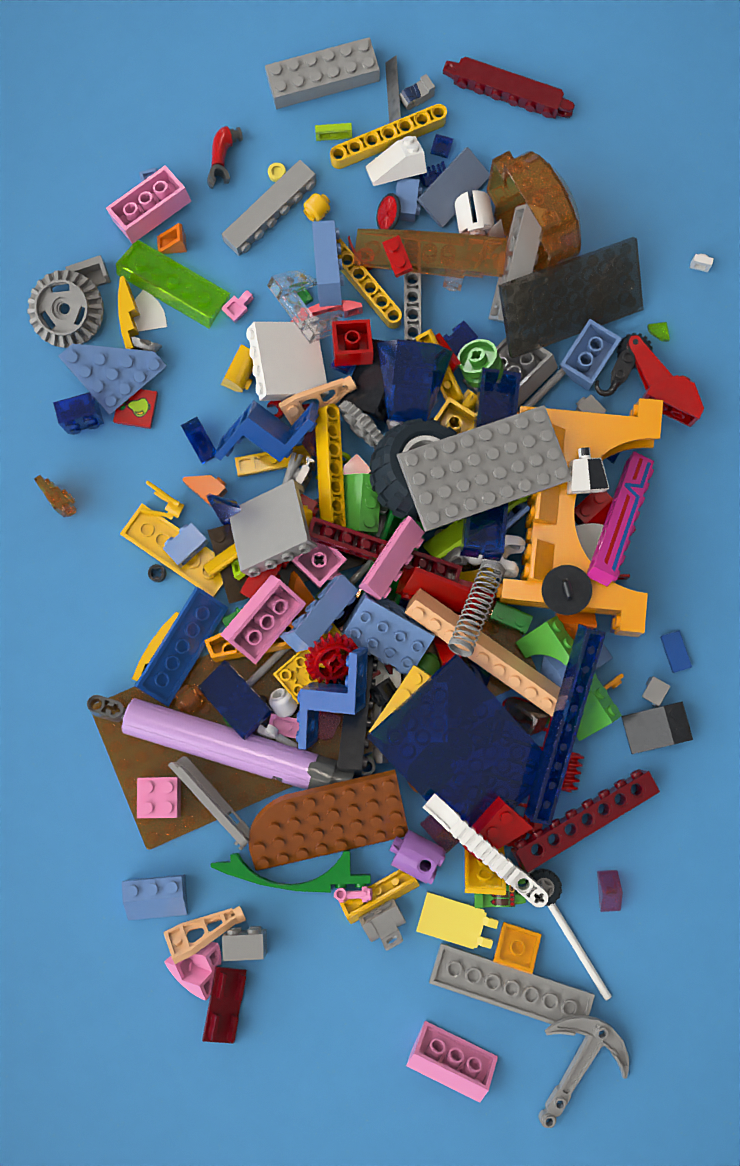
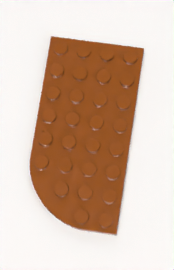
(328, 820)

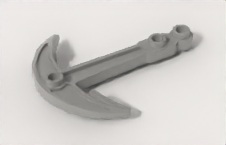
(586, 1053)

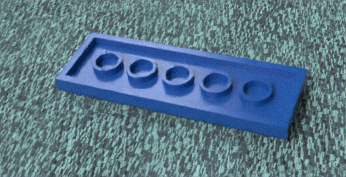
(181, 646)

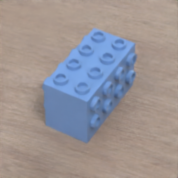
(387, 632)

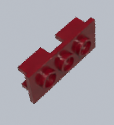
(224, 1005)

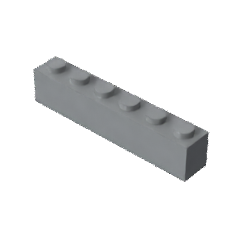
(269, 207)

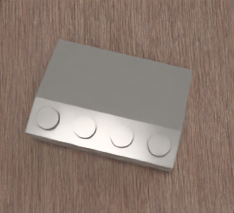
(533, 366)

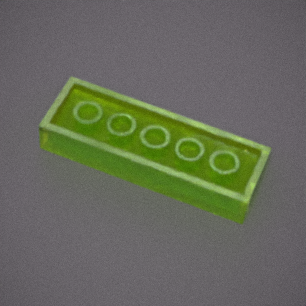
(172, 283)

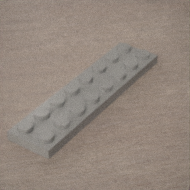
(508, 987)

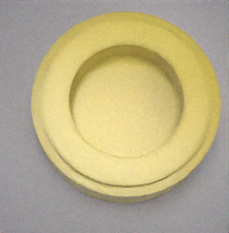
(276, 171)

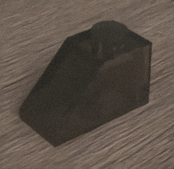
(527, 714)

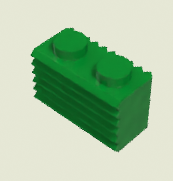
(510, 618)

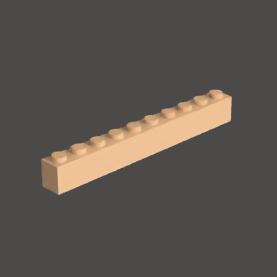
(486, 653)

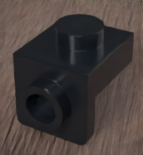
(383, 692)

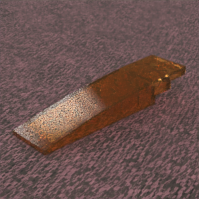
(435, 252)

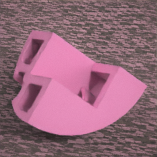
(198, 970)

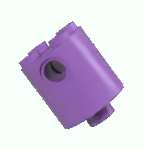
(411, 853)

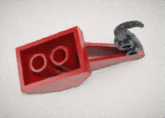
(678, 393)

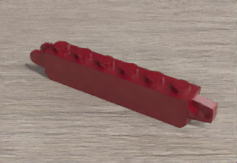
(509, 87)

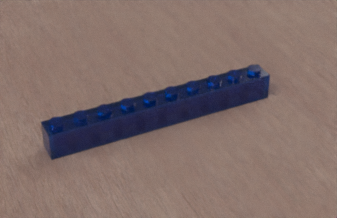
(565, 724)

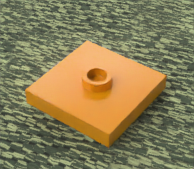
(517, 948)

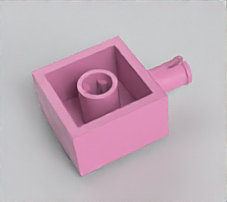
(320, 573)

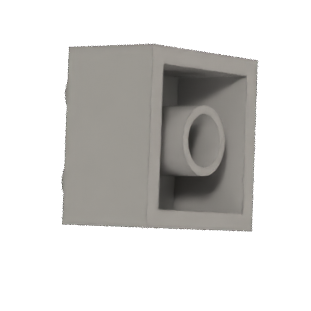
(244, 944)

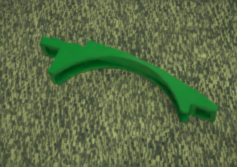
(338, 874)

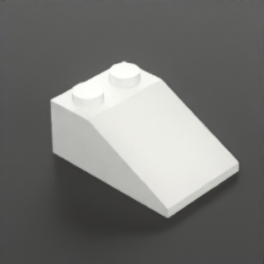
(398, 162)

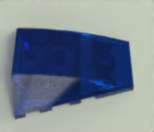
(411, 377)

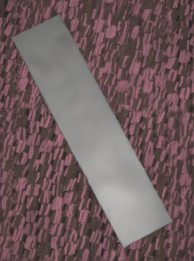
(393, 89)

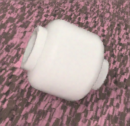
(282, 703)

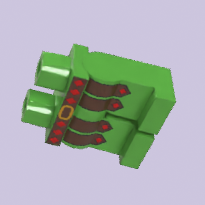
(509, 900)

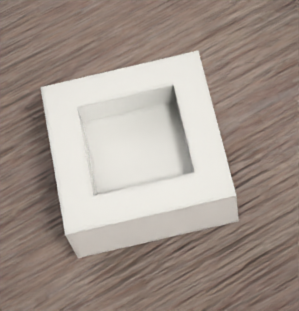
(701, 262)

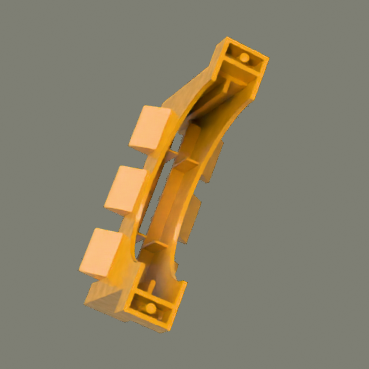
(551, 520)

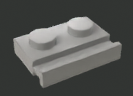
(304, 474)

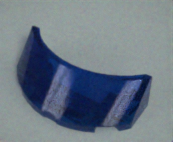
(223, 507)

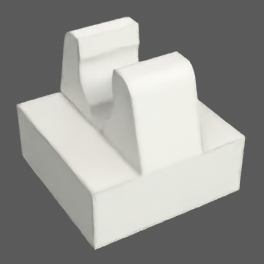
(395, 678)

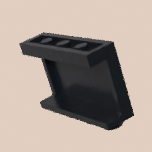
(370, 390)

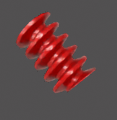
(571, 771)

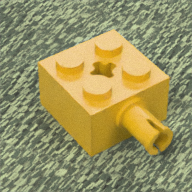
(458, 413)

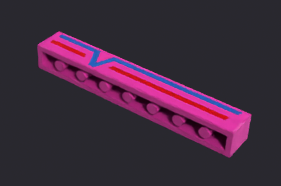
(620, 519)

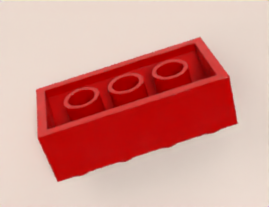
(444, 590)

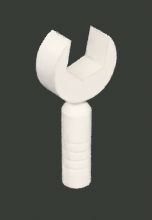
(272, 733)

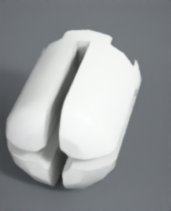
(483, 210)

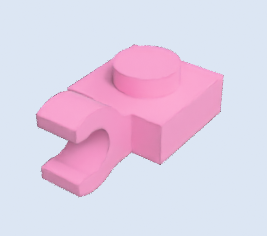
(236, 308)

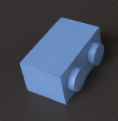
(408, 193)
(185, 544)

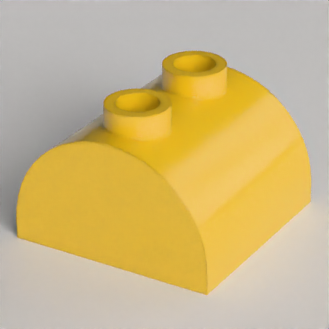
(239, 371)

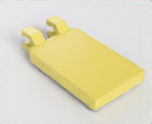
(455, 921)

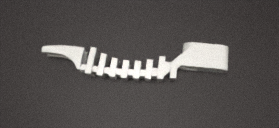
(482, 849)

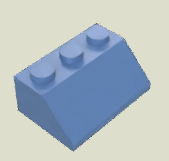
(589, 354)
(155, 897)

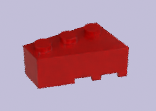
(500, 825)

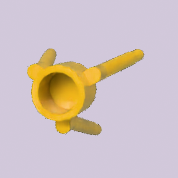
(173, 507)

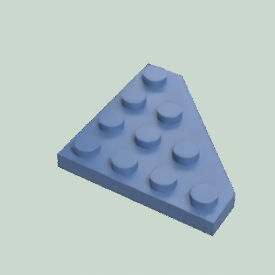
(111, 372)

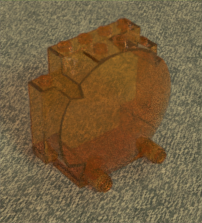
(538, 184)

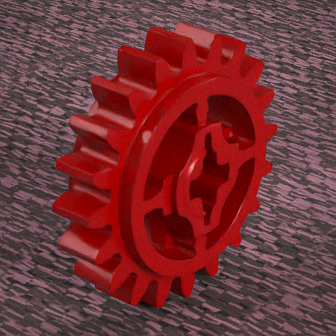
(328, 653)

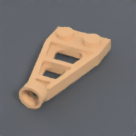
(293, 407)
(177, 938)

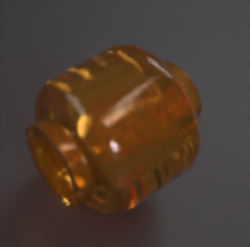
(189, 698)

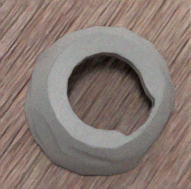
(145, 344)

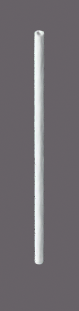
(579, 950)

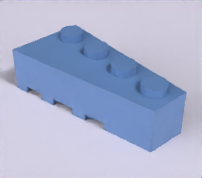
(327, 263)
(321, 614)

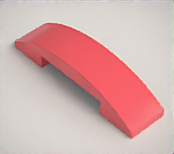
(348, 307)

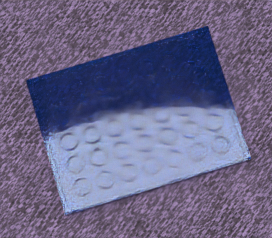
(459, 743)

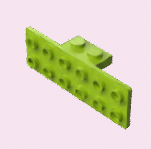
(452, 535)

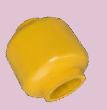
(316, 207)

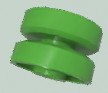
(476, 355)

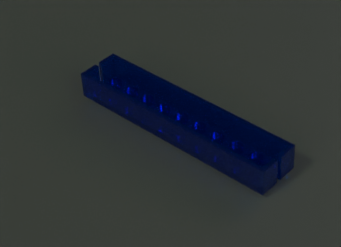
(486, 531)

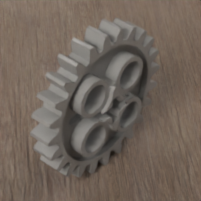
(360, 423)

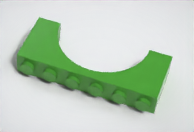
(554, 641)

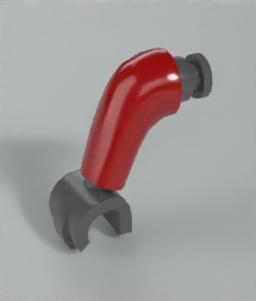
(222, 141)

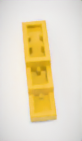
(127, 311)
(153, 646)

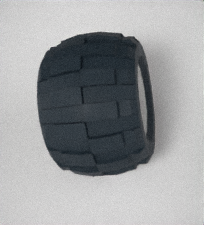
(386, 471)

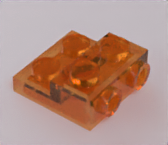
(58, 498)

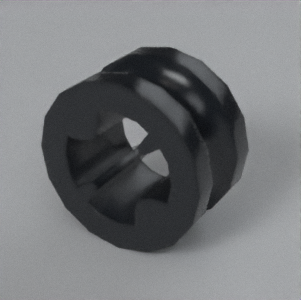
(157, 567)

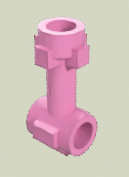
(343, 895)

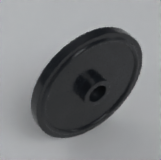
(566, 590)

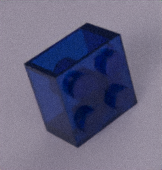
(78, 413)

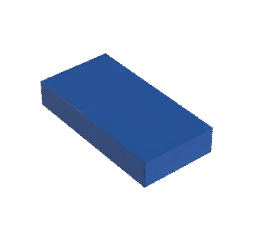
(676, 651)

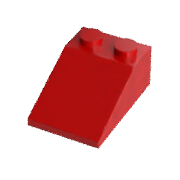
(593, 509)

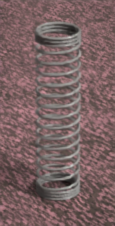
(453, 640)

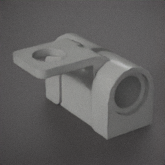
(384, 924)

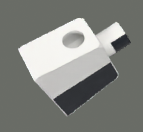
(587, 474)

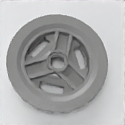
(81, 294)

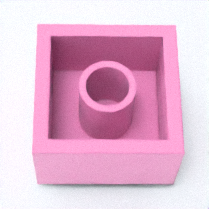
(159, 797)

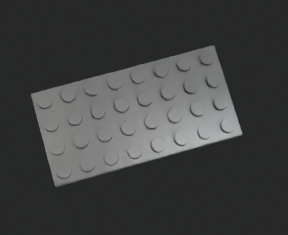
(484, 468)

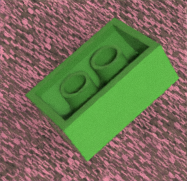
(361, 504)

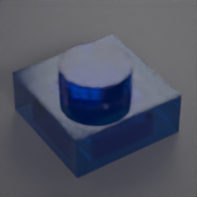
(441, 146)

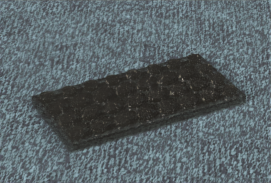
(565, 296)

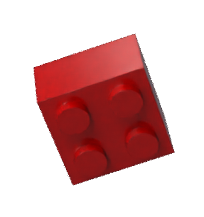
(352, 342)

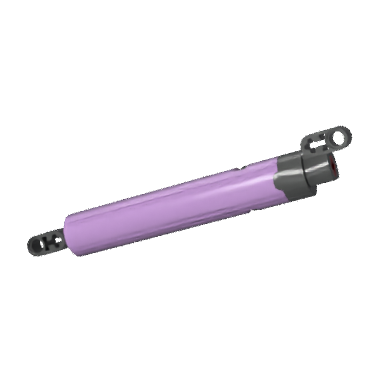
(223, 744)

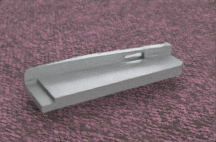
(211, 799)

